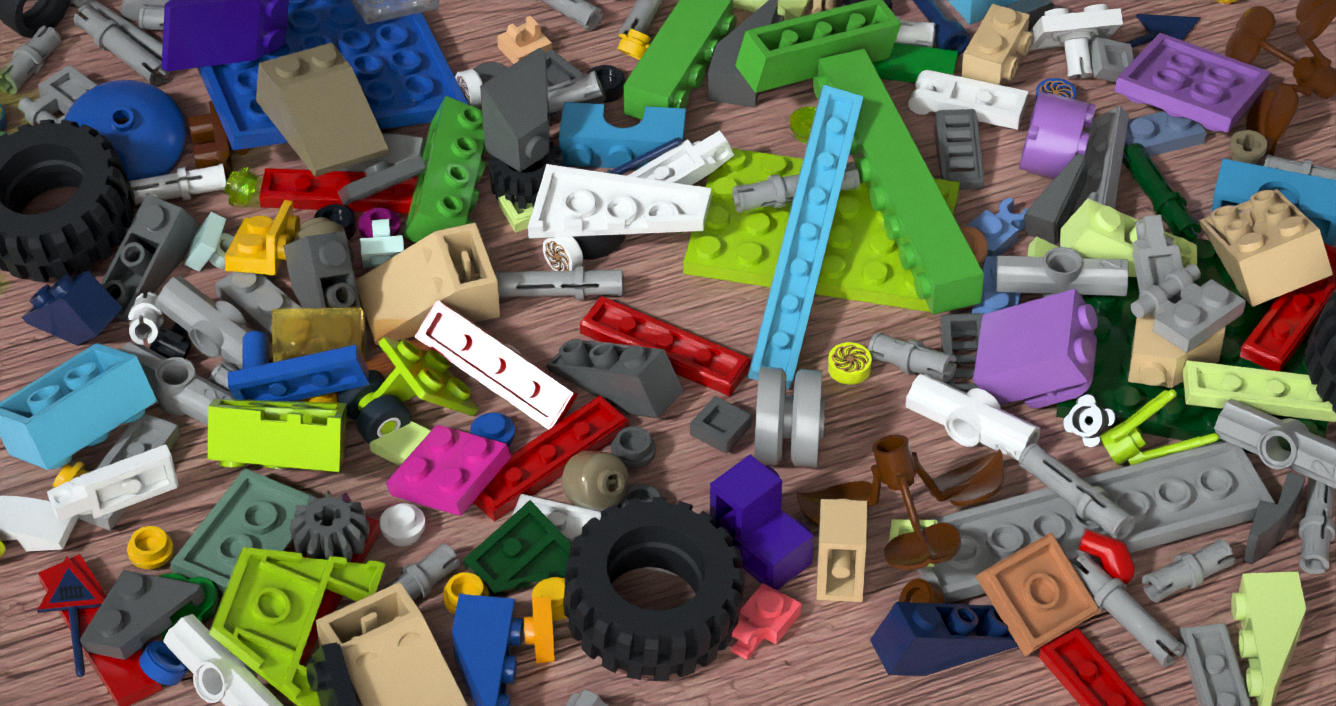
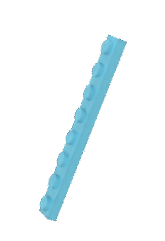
(806, 233)

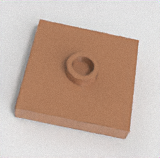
(1038, 593)

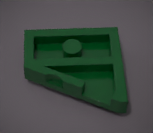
(520, 553)

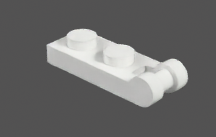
(992, 102)

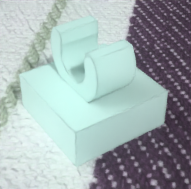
(209, 244)
(381, 246)

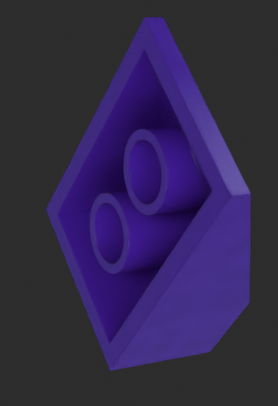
(221, 31)

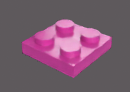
(448, 470)

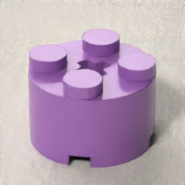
(1055, 134)

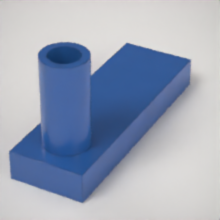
(294, 377)

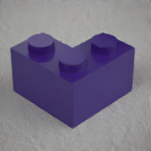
(749, 507)

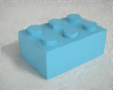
(74, 406)

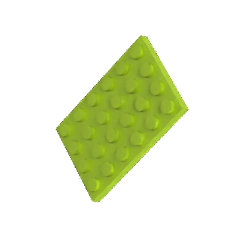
(746, 245)

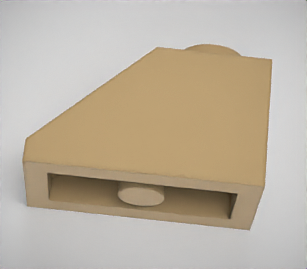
(1162, 363)

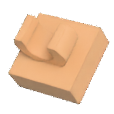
(523, 40)

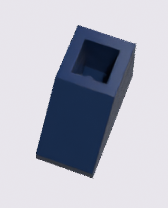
(72, 308)

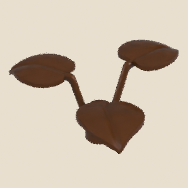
(1275, 109)
(897, 468)

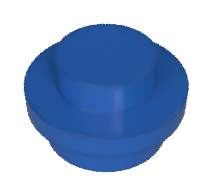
(494, 427)

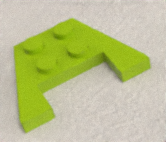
(273, 608)

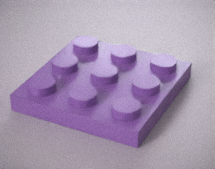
(1192, 82)

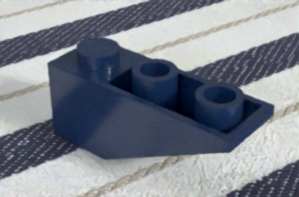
(938, 636)

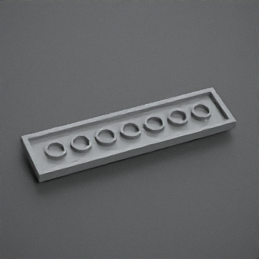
(1166, 496)

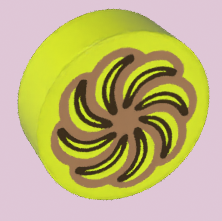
(849, 363)

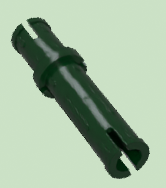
(1164, 199)

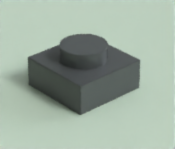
(720, 424)

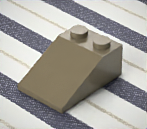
(320, 109)

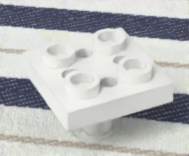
(1074, 33)

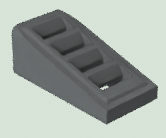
(953, 127)
(1057, 202)
(961, 326)

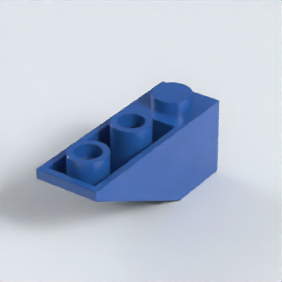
(483, 646)

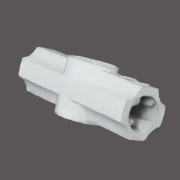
(971, 416)
(216, 670)

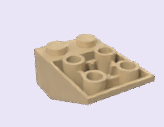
(1267, 246)
(442, 267)
(390, 652)

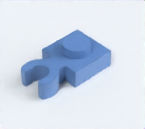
(1000, 229)

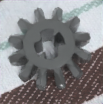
(329, 527)

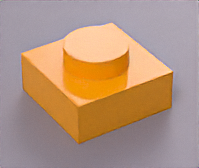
(540, 629)

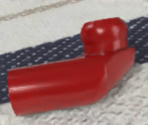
(1113, 554)

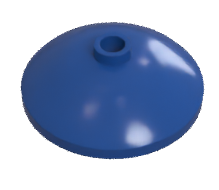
(150, 139)

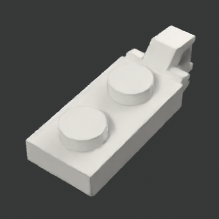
(688, 161)
(116, 485)

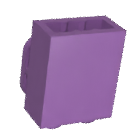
(1038, 350)

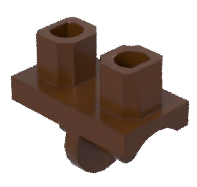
(208, 129)

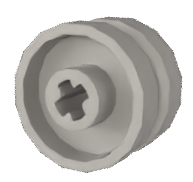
(789, 416)

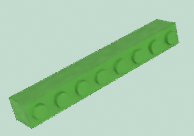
(904, 189)

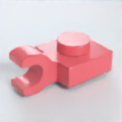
(764, 616)

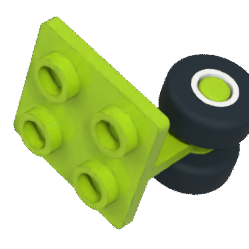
(417, 372)

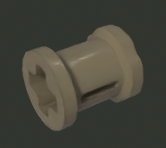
(1248, 146)

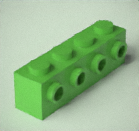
(791, 48)
(678, 56)
(453, 166)

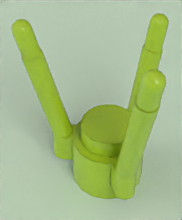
(1126, 439)

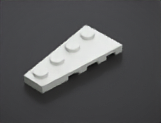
(613, 204)

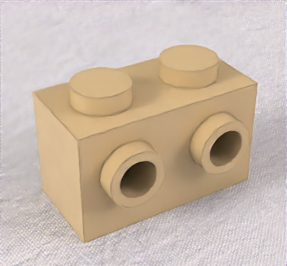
(997, 46)

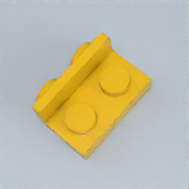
(260, 242)

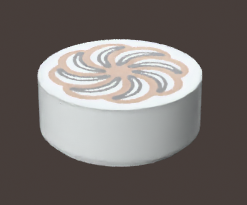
(470, 85)
(562, 253)

